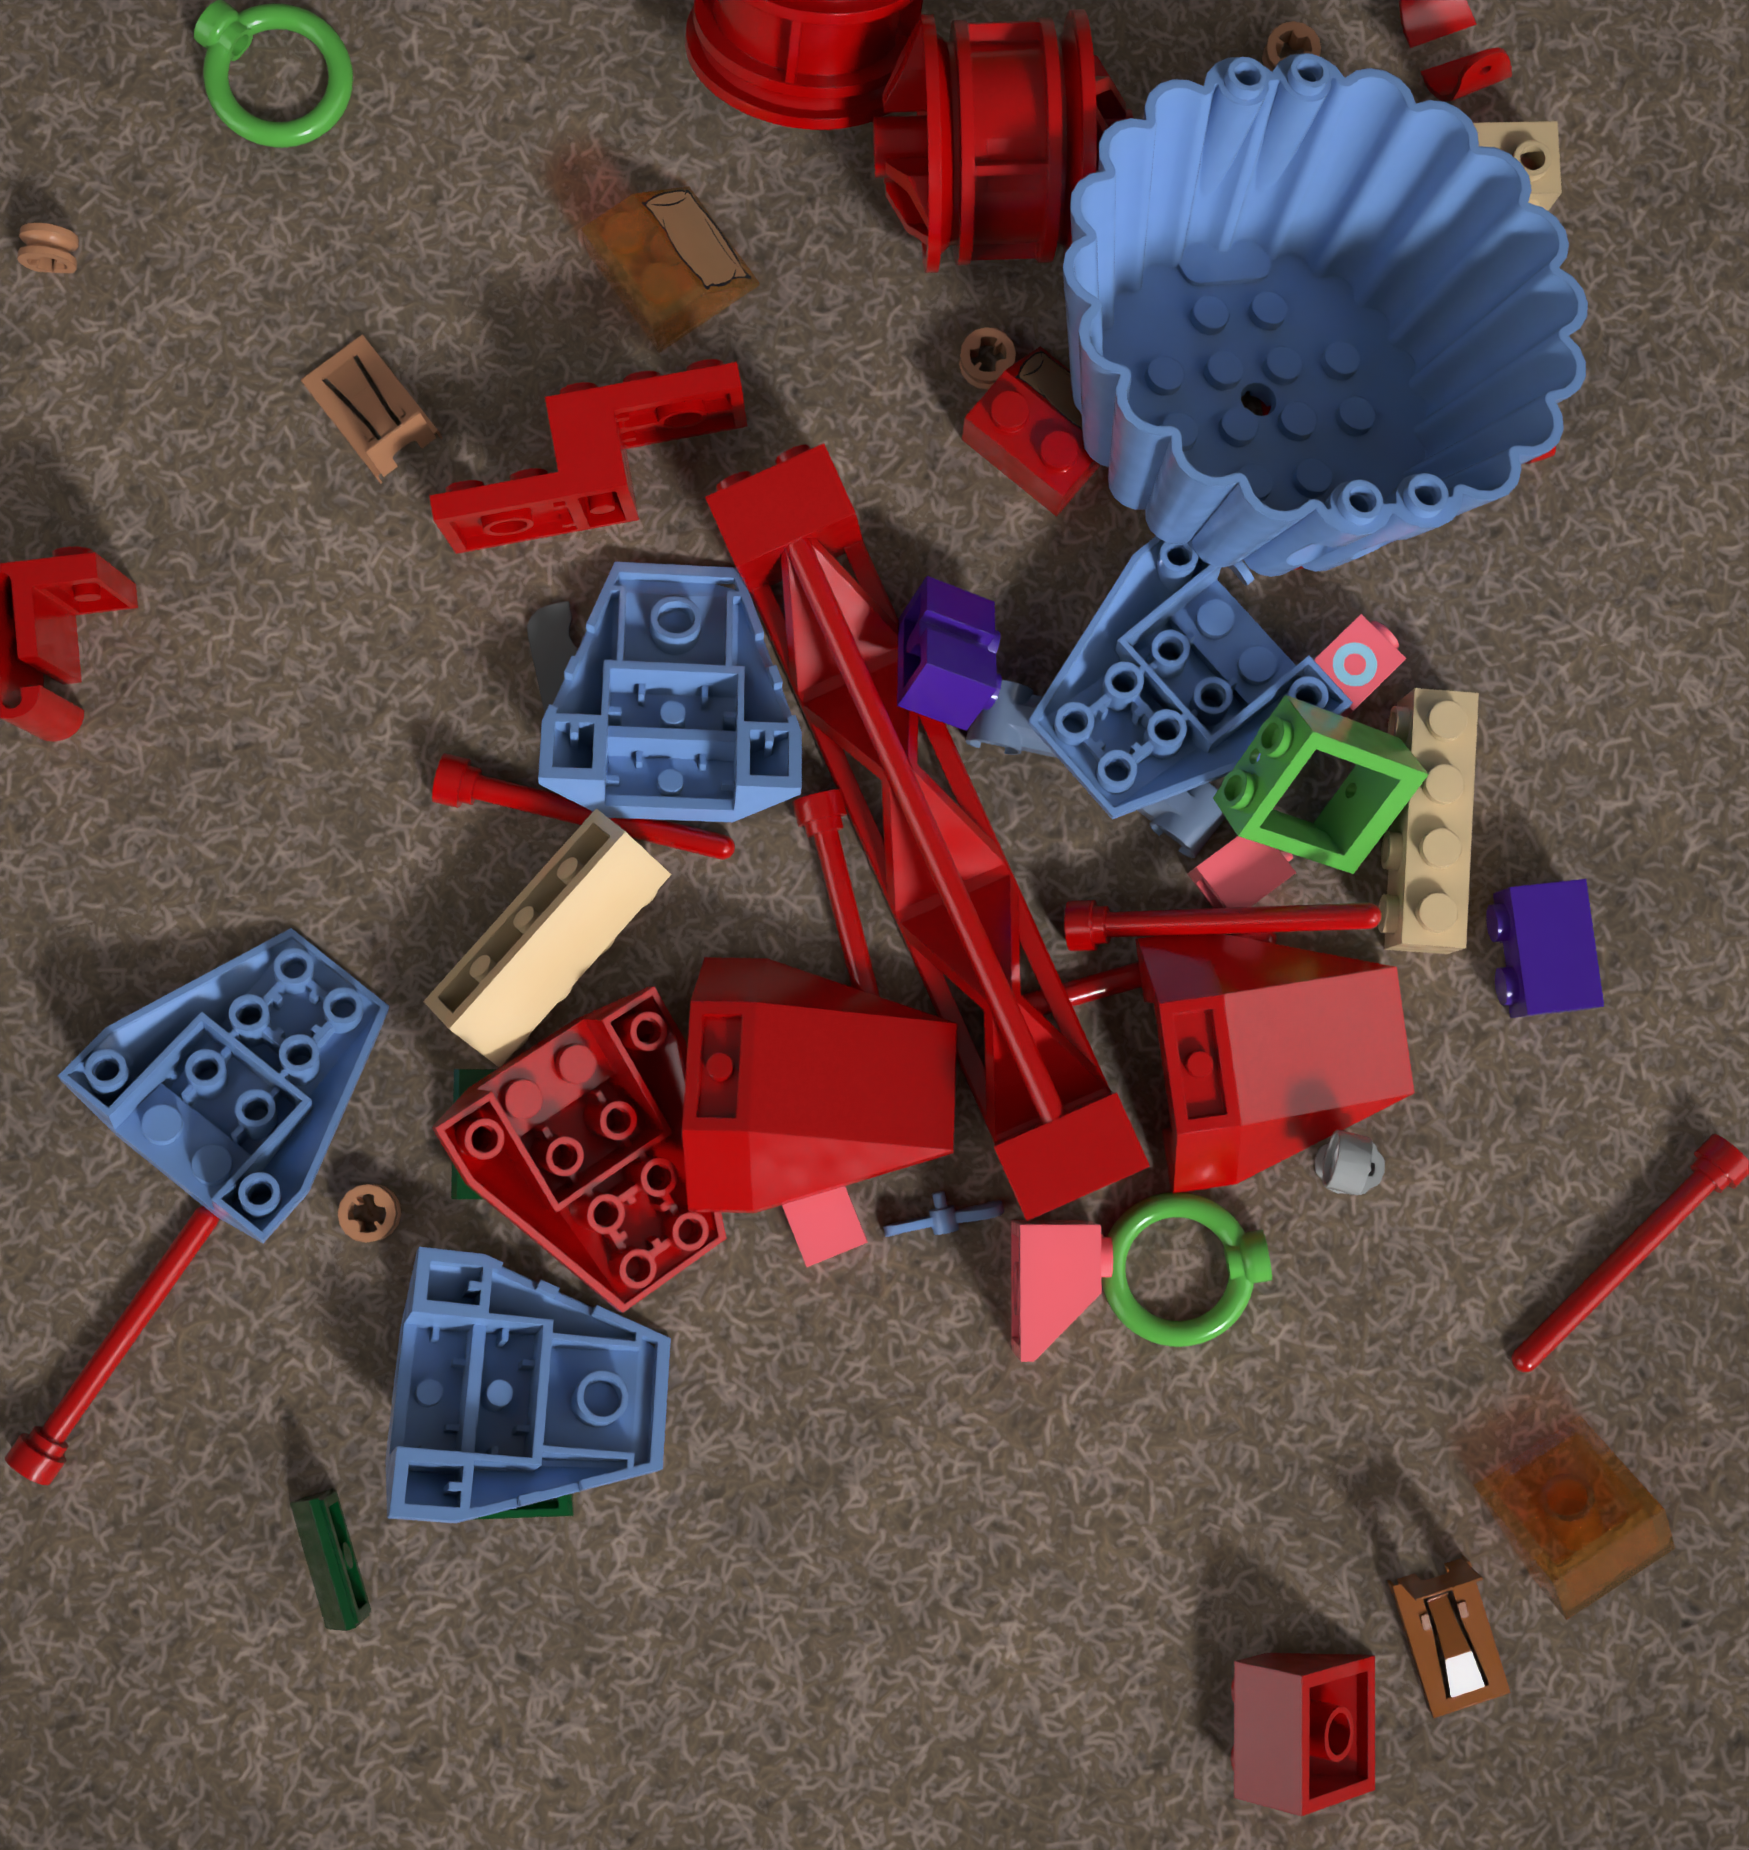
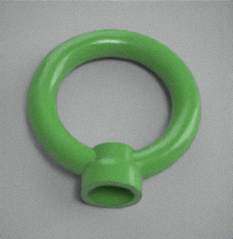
(229, 34)
(1245, 1259)

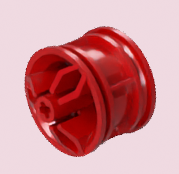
(800, 58)
(996, 136)

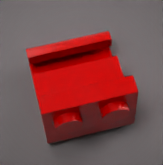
(41, 633)

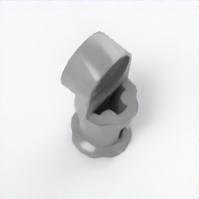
(1349, 1163)

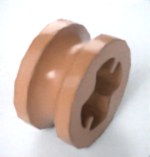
(1298, 37)
(48, 248)
(971, 348)
(356, 1227)

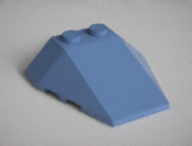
(672, 703)
(515, 1393)

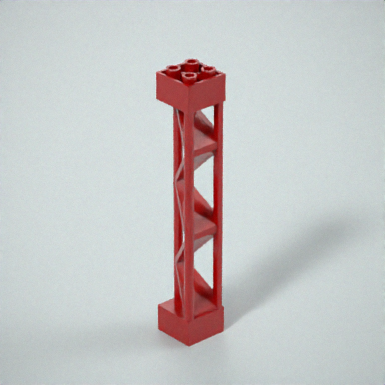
(939, 860)

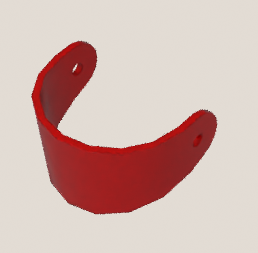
(1433, 19)

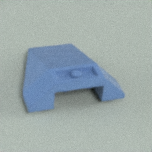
(1168, 684)
(237, 1078)

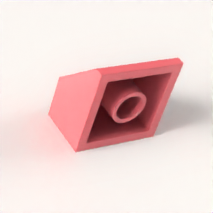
(1053, 1279)

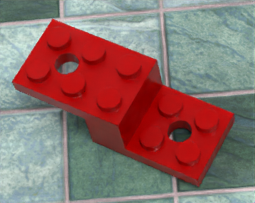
(590, 442)

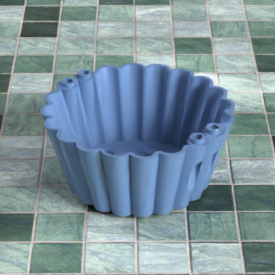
(1345, 273)

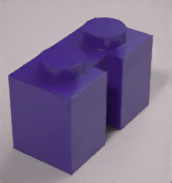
(947, 654)
(1545, 948)

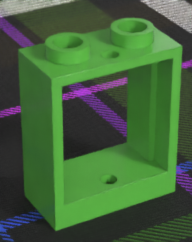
(1356, 814)

